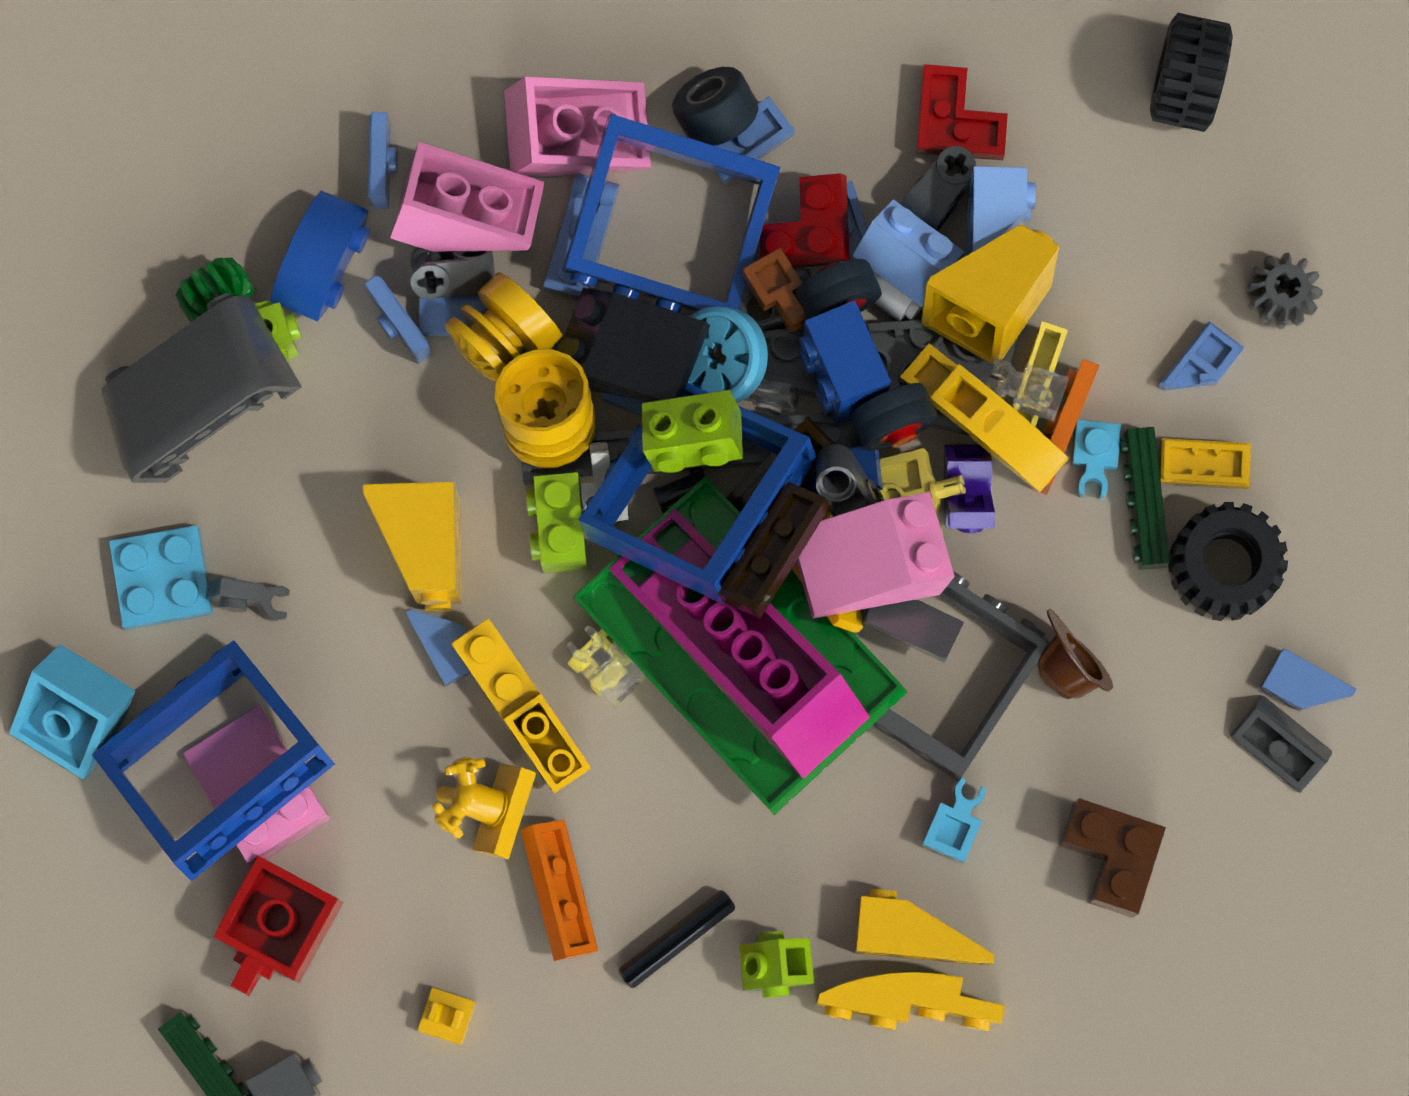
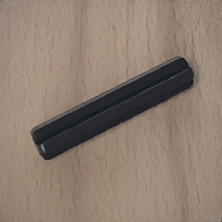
(676, 939)

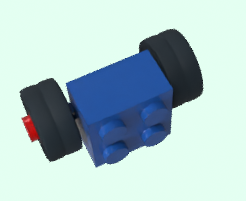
(848, 364)

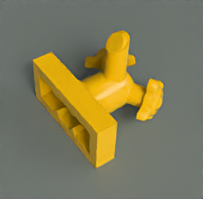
(495, 807)

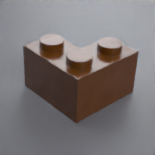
(1126, 850)

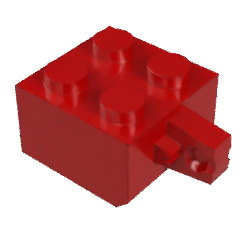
(275, 924)

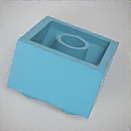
(70, 710)

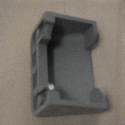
(194, 387)

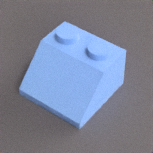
(997, 203)
(906, 250)

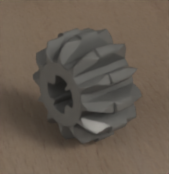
(1287, 276)

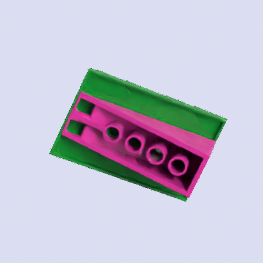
(762, 692)

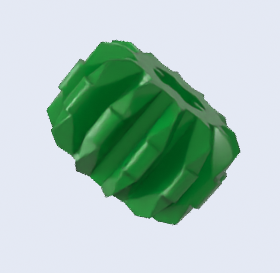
(209, 282)

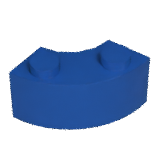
(319, 256)

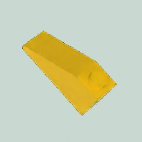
(905, 931)

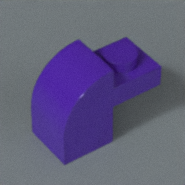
(975, 508)

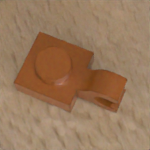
(775, 283)

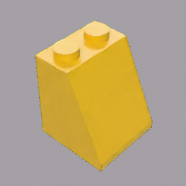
(991, 292)
(423, 536)

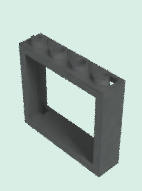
(992, 614)

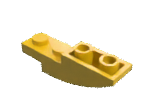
(986, 418)
(520, 705)
(890, 997)

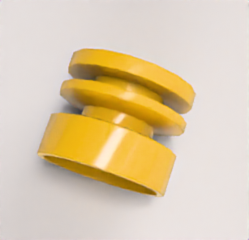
(504, 330)
(541, 388)

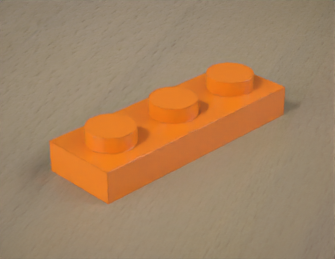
(1066, 419)
(559, 890)

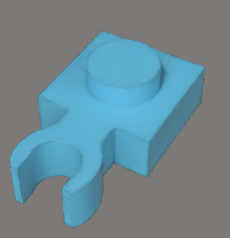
(1097, 450)
(954, 828)

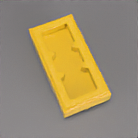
(1205, 463)

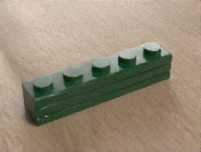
(1145, 498)
(199, 1057)

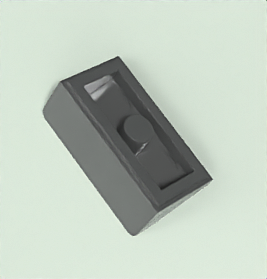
(916, 626)
(1281, 744)

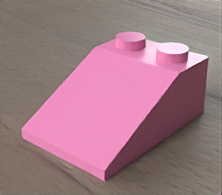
(560, 123)
(465, 204)
(875, 557)
(233, 759)

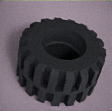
(1191, 72)
(1251, 533)

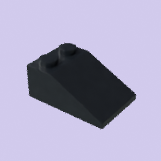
(632, 346)

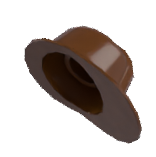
(1069, 665)

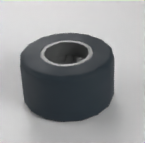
(715, 106)

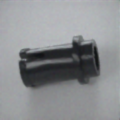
(670, 493)

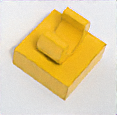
(446, 1016)

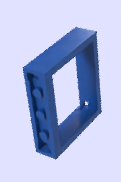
(685, 150)
(626, 474)
(246, 807)

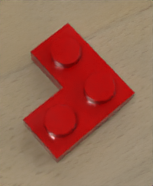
(947, 124)
(823, 230)

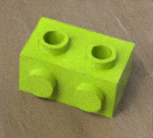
(692, 431)
(560, 535)

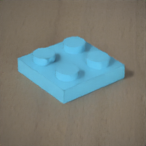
(160, 577)

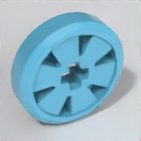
(744, 349)

